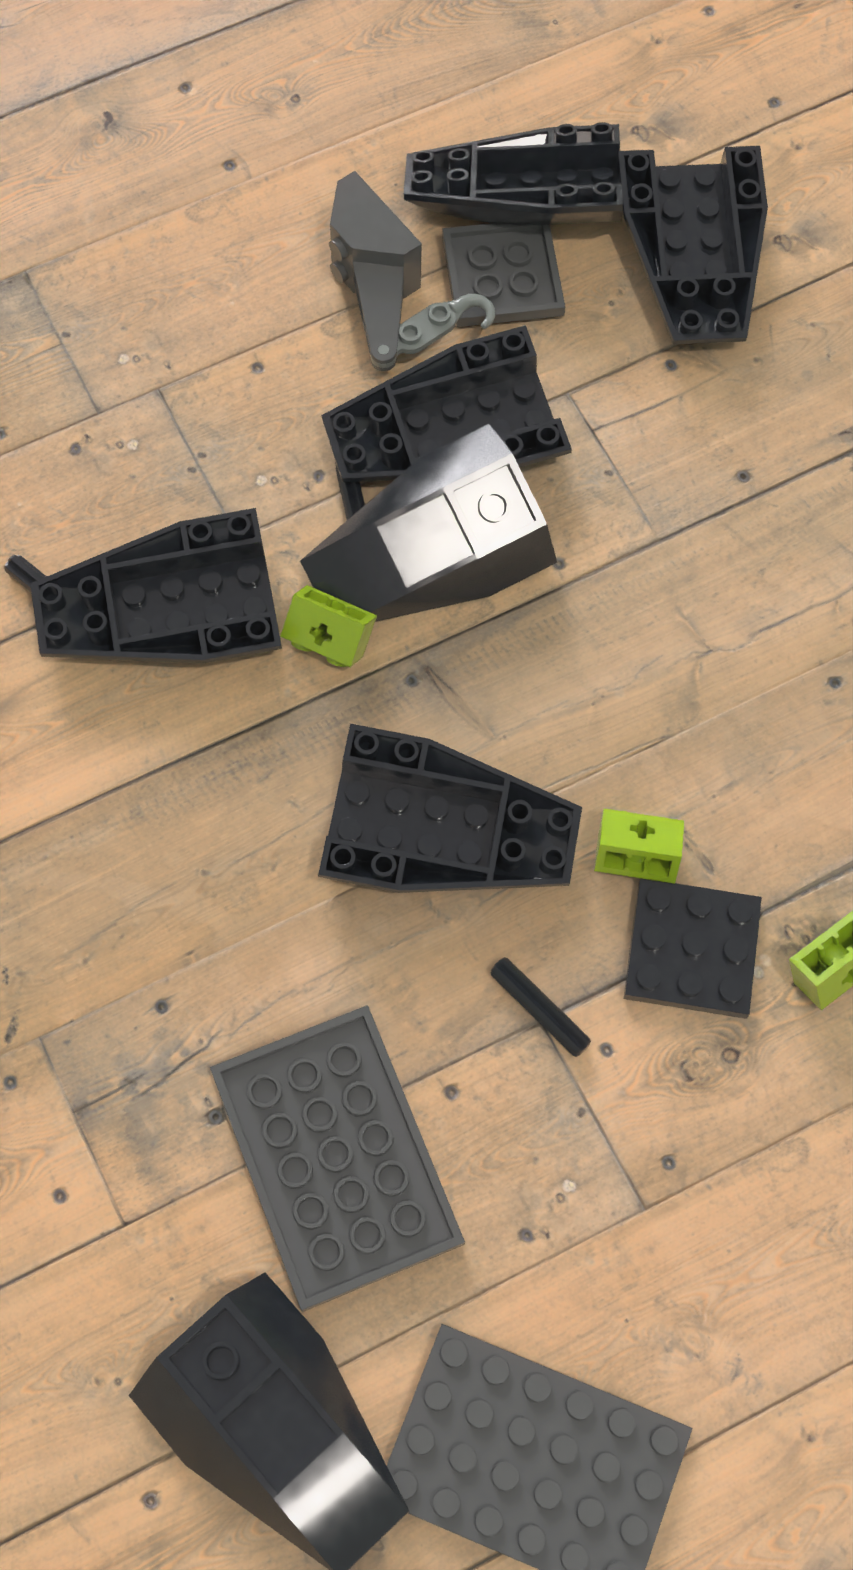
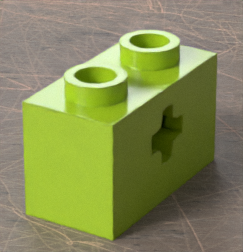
(328, 626)
(639, 845)
(826, 964)

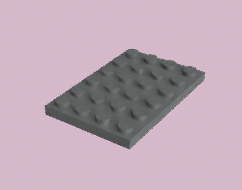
(336, 1158)
(534, 1460)

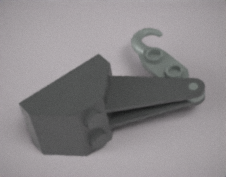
(383, 266)

